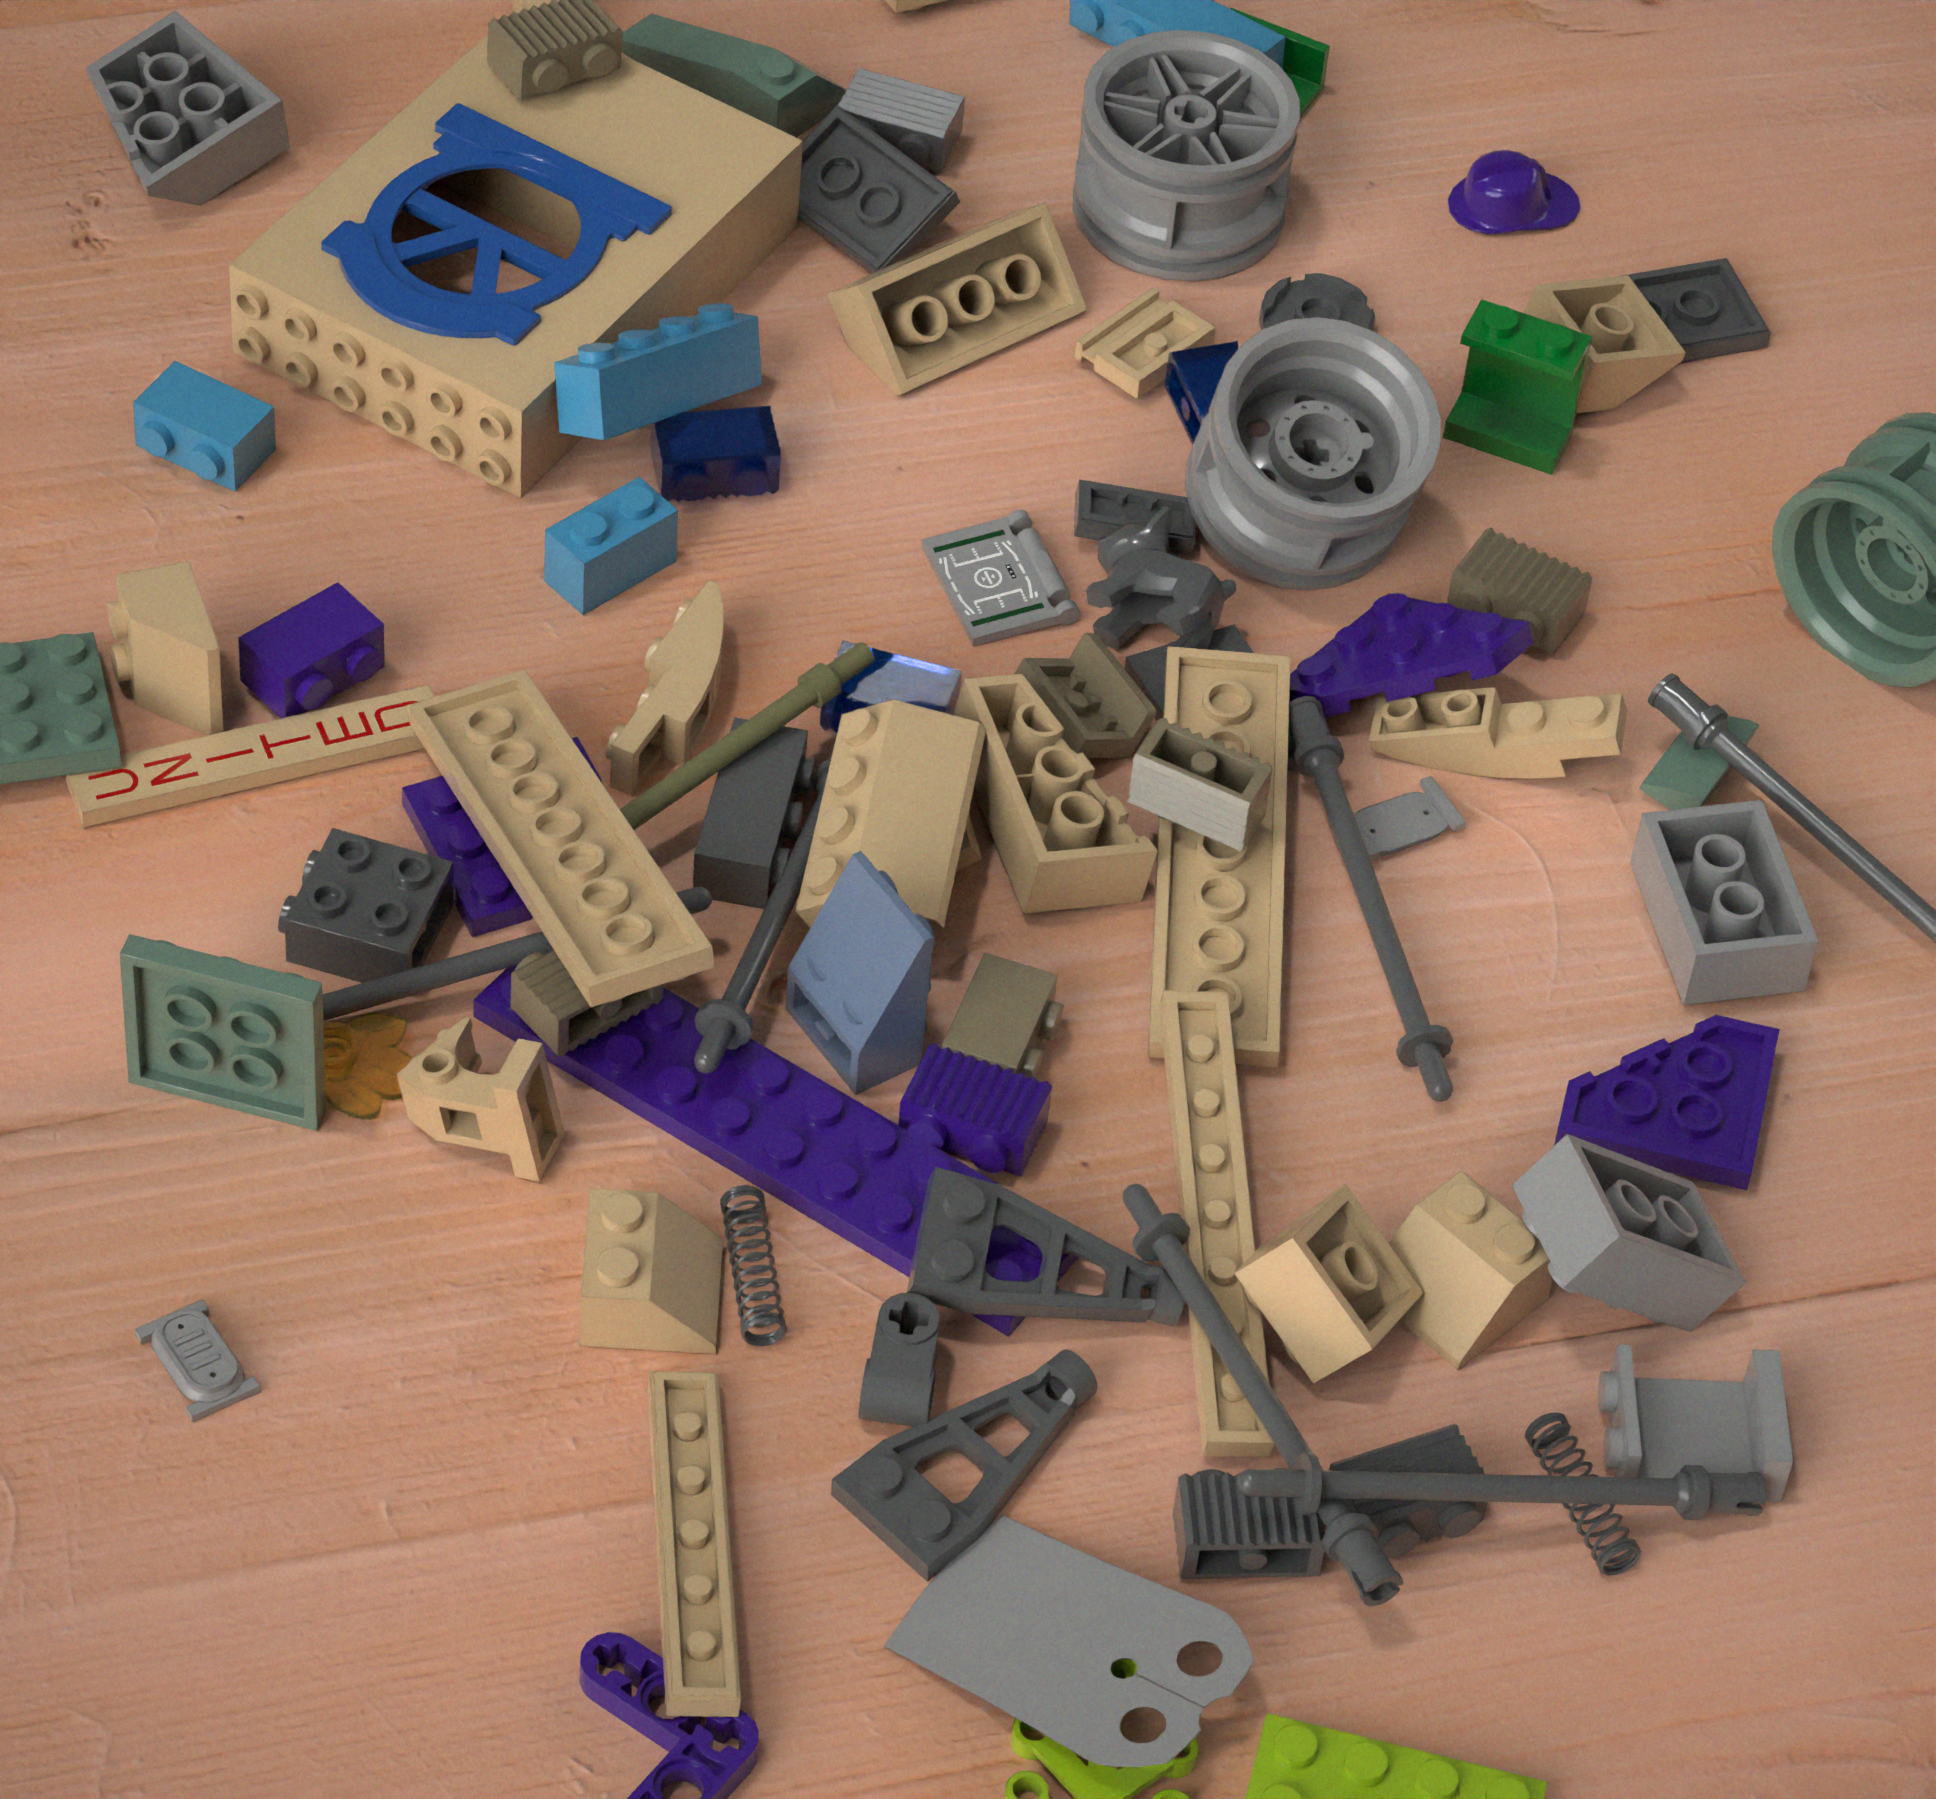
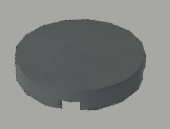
(1315, 297)

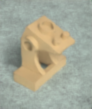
(495, 1112)

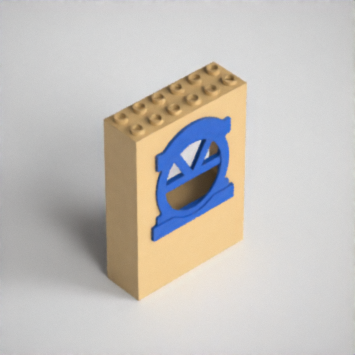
(629, 169)

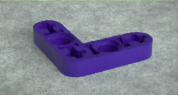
(688, 1743)

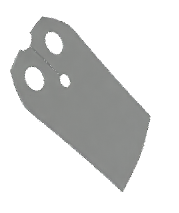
(1039, 1635)

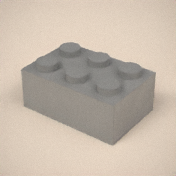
(1723, 902)
(1627, 1234)

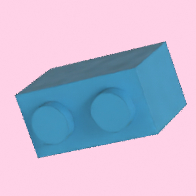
(204, 426)
(610, 545)

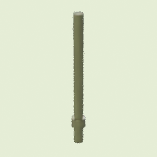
(814, 689)

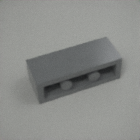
(753, 817)

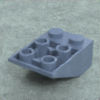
(864, 978)

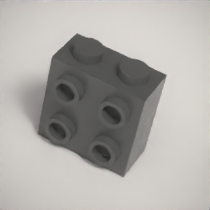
(366, 908)

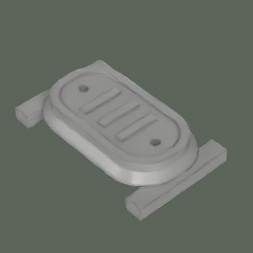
(1407, 820)
(198, 1360)

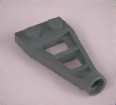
(954, 1250)
(915, 1516)

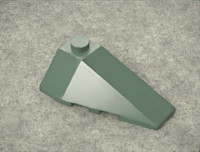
(735, 72)

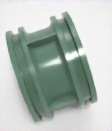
(1863, 554)

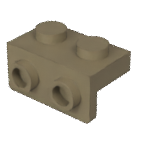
(1092, 699)

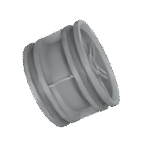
(1185, 155)
(1329, 458)

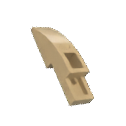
(679, 696)
(1481, 737)

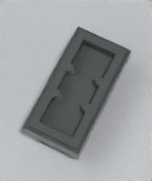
(1107, 507)

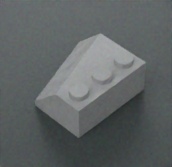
(187, 112)

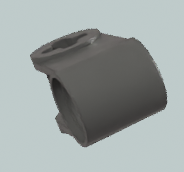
(902, 1362)

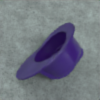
(1511, 194)

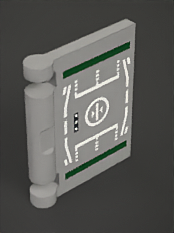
(1000, 580)

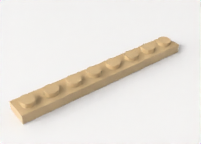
(1214, 1204)

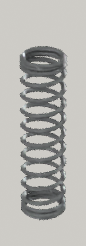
(763, 1316)
(1608, 1551)

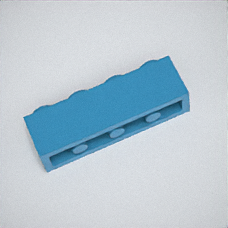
(1125, 19)
(657, 372)

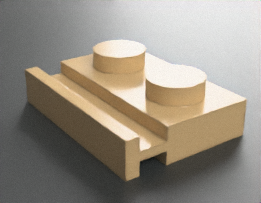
(1137, 340)

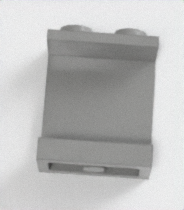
(1697, 1422)

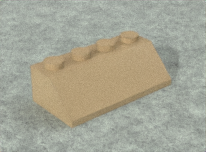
(959, 300)
(900, 797)

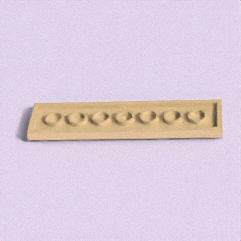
(560, 839)
(1216, 904)

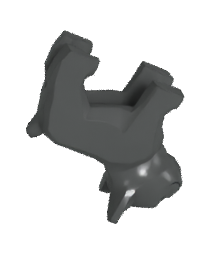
(1154, 587)

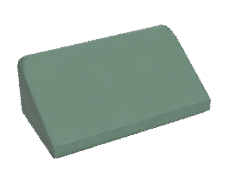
(1688, 775)

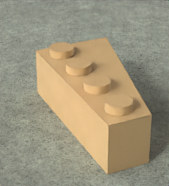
(1045, 810)

